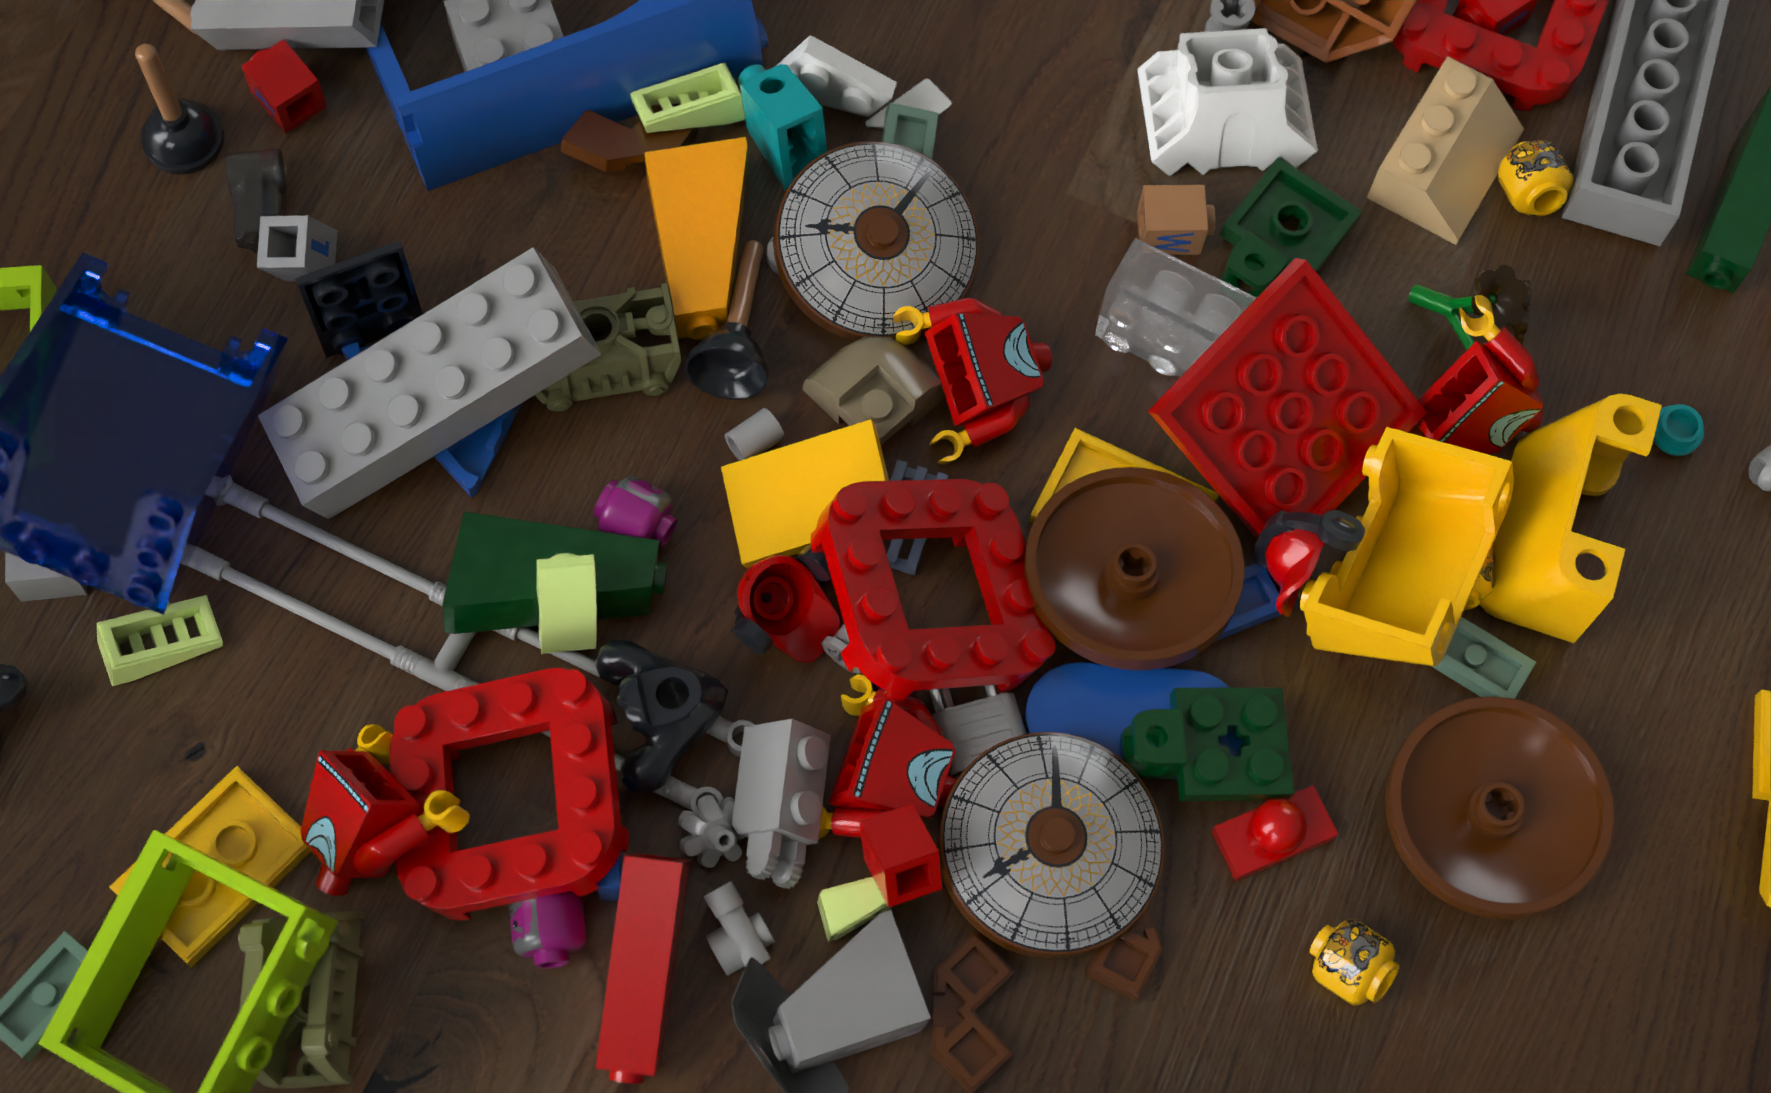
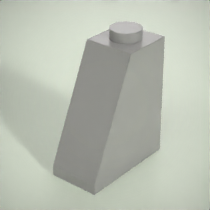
(852, 1001)

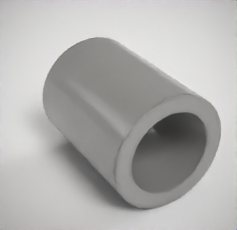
(754, 435)

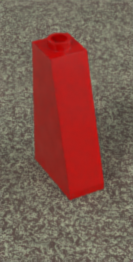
(642, 965)

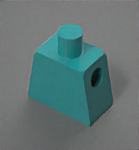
(779, 102)

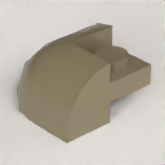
(876, 382)

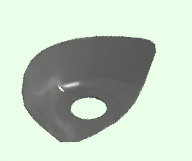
(754, 1009)

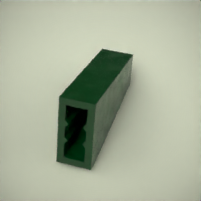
(1740, 208)
(496, 572)

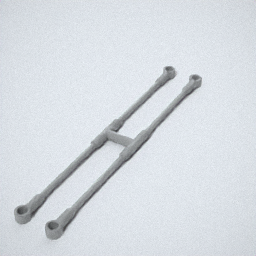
(436, 672)

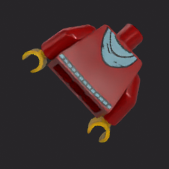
(982, 367)
(1485, 392)
(890, 761)
(363, 817)

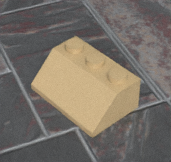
(1448, 152)

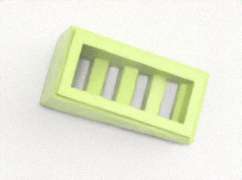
(705, 98)
(164, 655)
(849, 906)

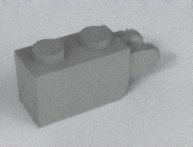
(780, 796)

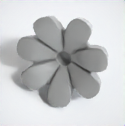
(710, 832)

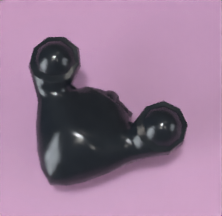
(664, 703)

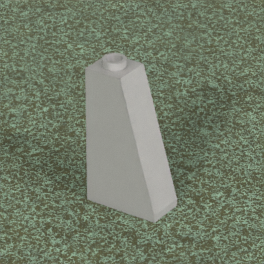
(298, 22)

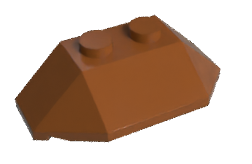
(1333, 26)

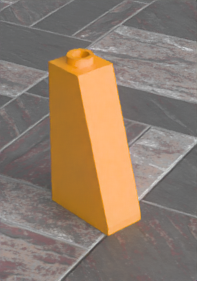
(698, 223)

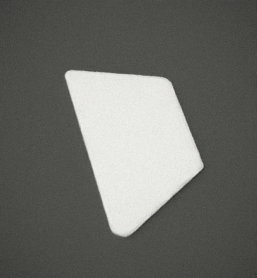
(922, 96)

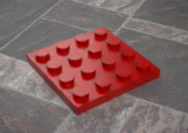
(1286, 403)

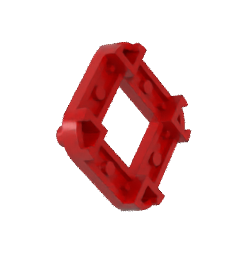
(1518, 69)
(932, 658)
(585, 788)

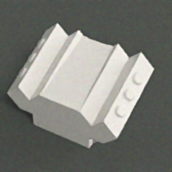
(1226, 102)

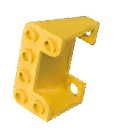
(1535, 544)
(1404, 583)

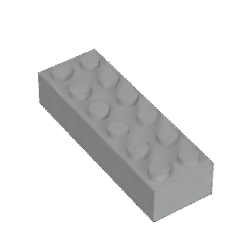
(1645, 116)
(429, 384)

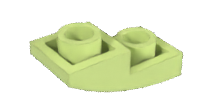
(567, 603)

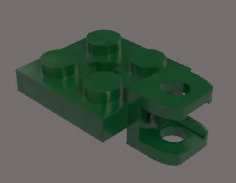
(1265, 246)
(1187, 745)

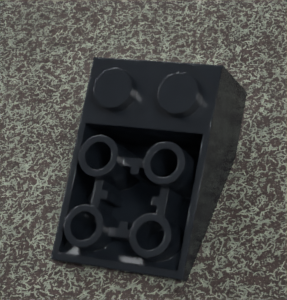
(360, 298)

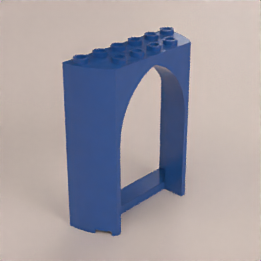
(543, 91)

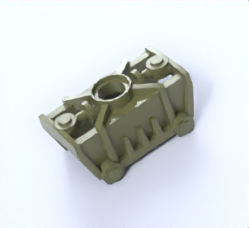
(622, 363)
(325, 1007)

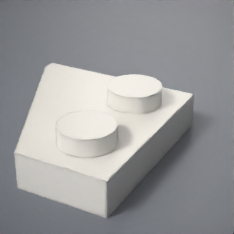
(838, 78)

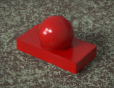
(1274, 832)

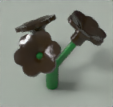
(1507, 295)

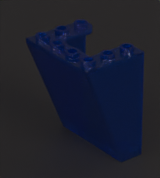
(120, 439)

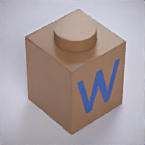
(1175, 218)

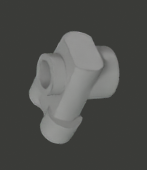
(739, 935)

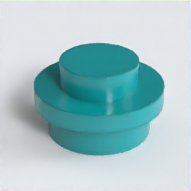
(1679, 430)

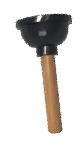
(179, 132)
(728, 359)

